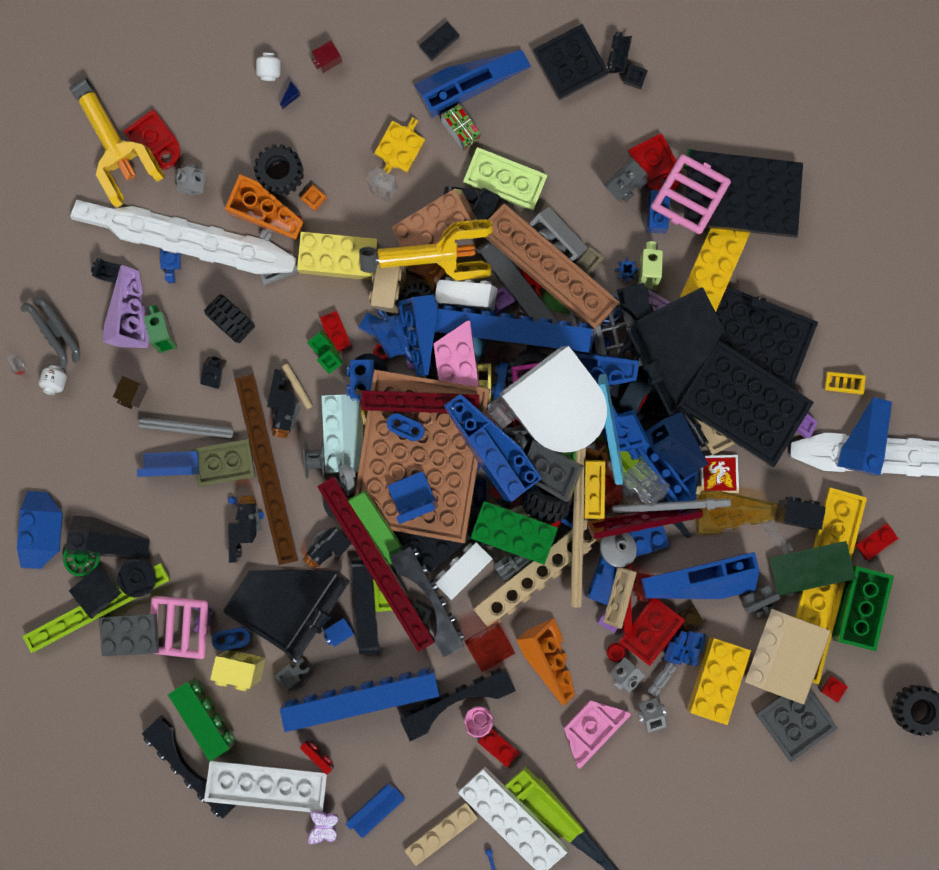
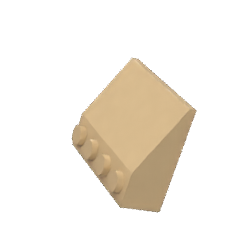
(787, 656)

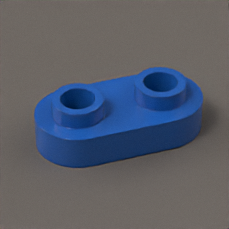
(501, 373)
(406, 427)
(232, 639)

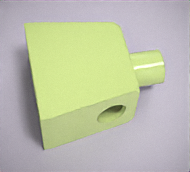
(650, 266)

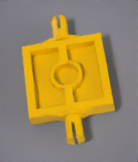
(399, 146)

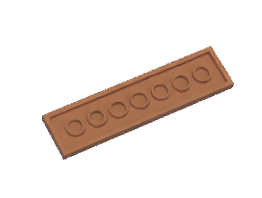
(550, 268)

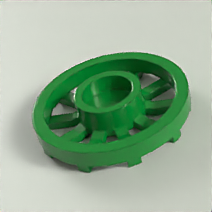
(79, 560)

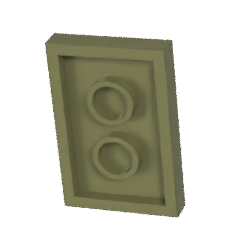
(225, 463)

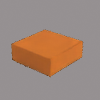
(313, 198)

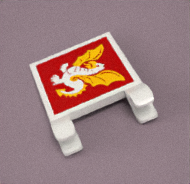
(720, 474)

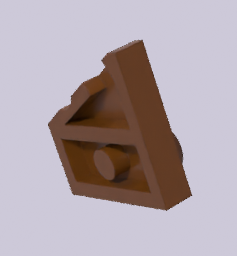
(428, 272)

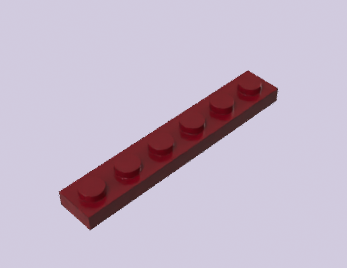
(411, 401)
(639, 521)

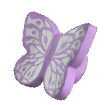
(323, 827)

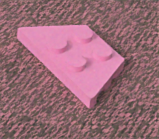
(457, 356)
(592, 728)

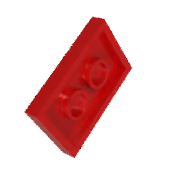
(652, 631)

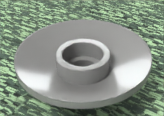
(613, 554)

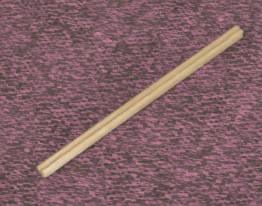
(578, 526)

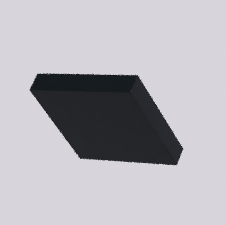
(95, 592)

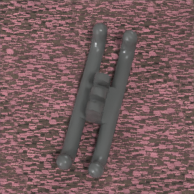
(53, 330)

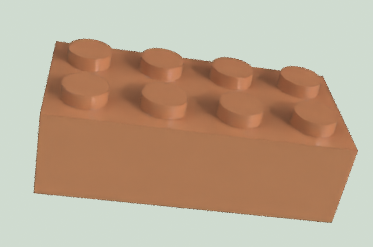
(432, 220)

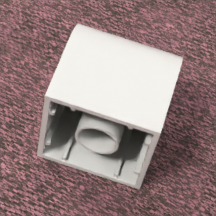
(558, 402)

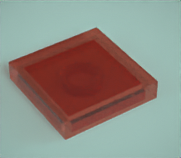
(489, 647)

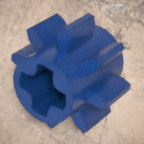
(626, 276)

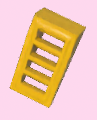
(861, 378)

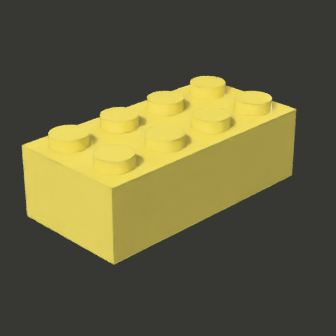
(333, 255)
(237, 669)

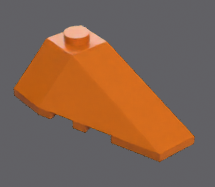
(257, 206)
(544, 653)

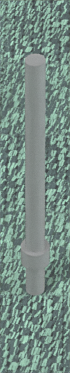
(709, 503)

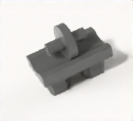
(518, 435)
(510, 565)
(753, 604)

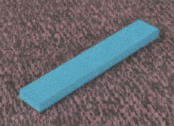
(611, 432)

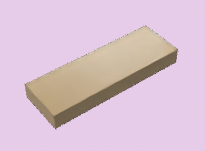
(619, 597)

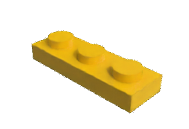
(594, 489)

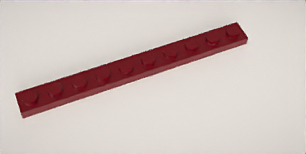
(376, 564)

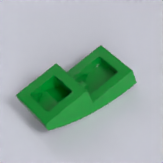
(325, 349)

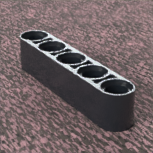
(365, 609)

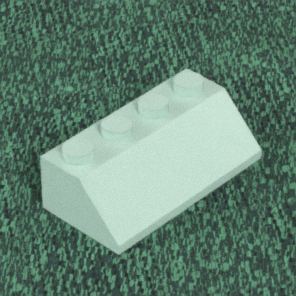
(342, 432)

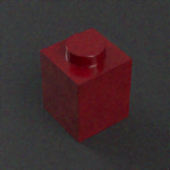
(326, 57)

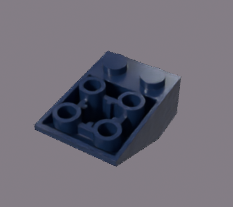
(676, 445)

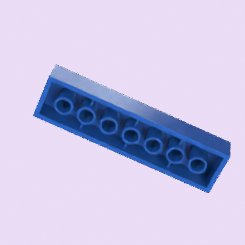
(517, 330)
(359, 700)

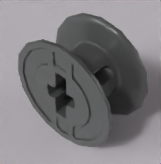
(313, 459)

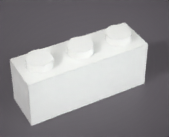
(466, 294)
(462, 570)

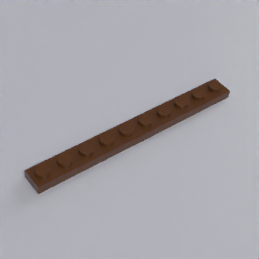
(266, 469)

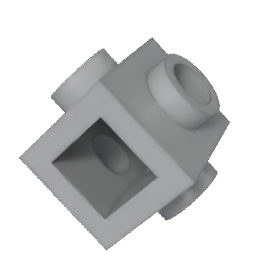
(190, 180)
(626, 675)
(652, 715)

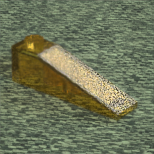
(742, 511)

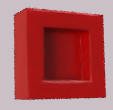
(834, 689)

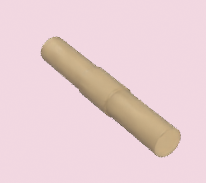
(297, 386)

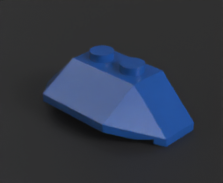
(680, 488)
(38, 530)

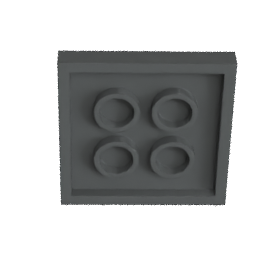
(796, 725)

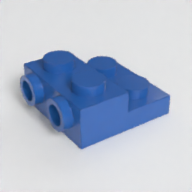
(650, 540)

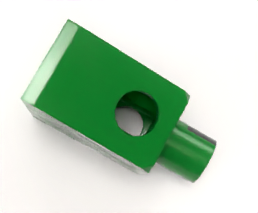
(159, 330)

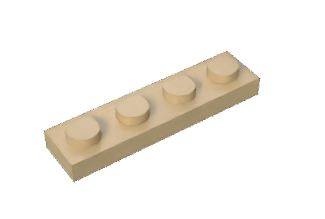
(440, 833)

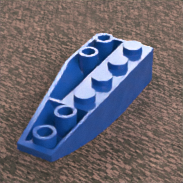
(467, 80)
(493, 449)
(707, 580)

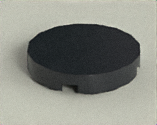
(137, 578)

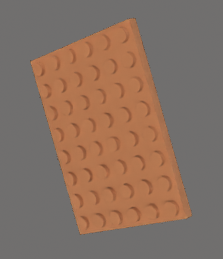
(439, 454)

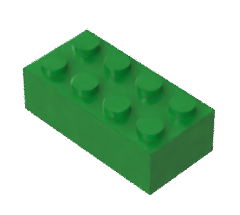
(514, 533)
(863, 609)
(202, 719)

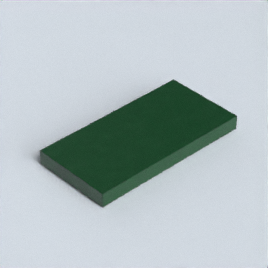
(812, 568)

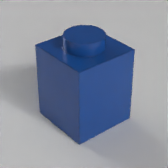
(338, 632)

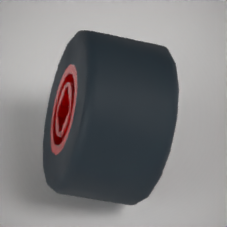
(634, 396)

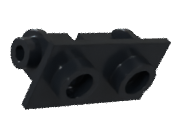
(618, 57)

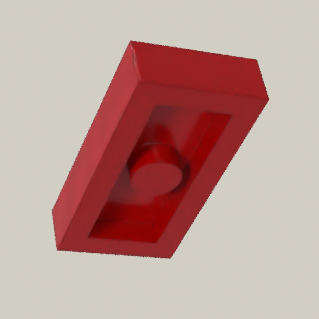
(335, 330)
(876, 541)
(499, 747)
(323, 762)

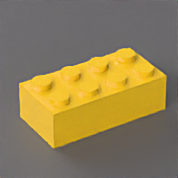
(718, 680)

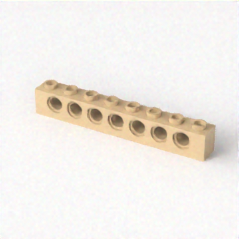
(484, 609)

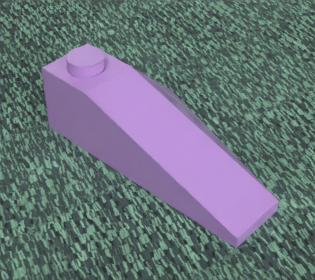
(126, 312)

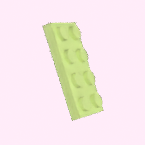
(506, 178)

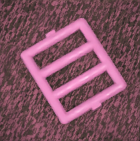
(706, 212)
(203, 628)

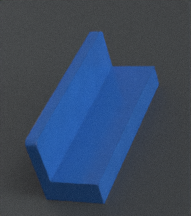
(170, 464)
(375, 809)

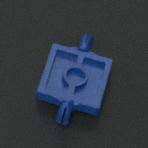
(392, 335)
(629, 432)

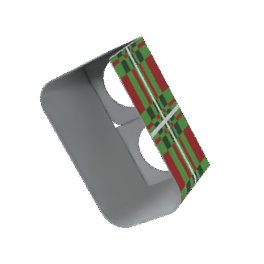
(460, 126)

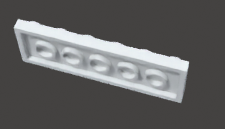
(265, 787)
(513, 820)

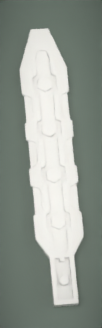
(188, 238)
(902, 456)

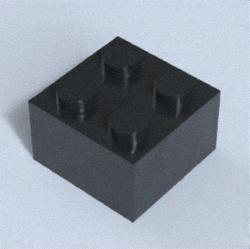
(801, 514)

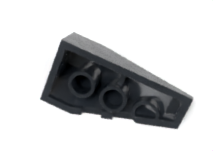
(100, 538)

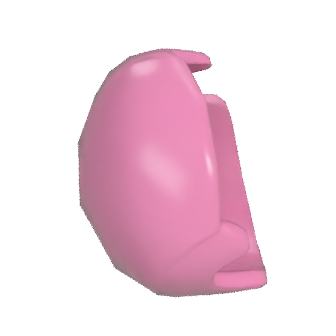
(478, 721)

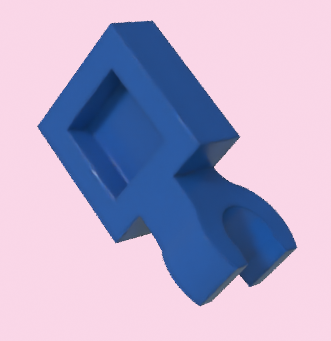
(170, 263)
(695, 646)
(675, 649)

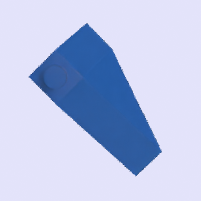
(419, 318)
(618, 369)
(867, 442)
(602, 582)

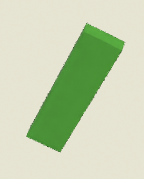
(375, 523)

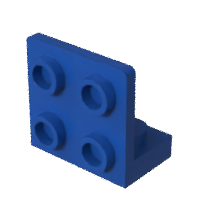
(412, 497)

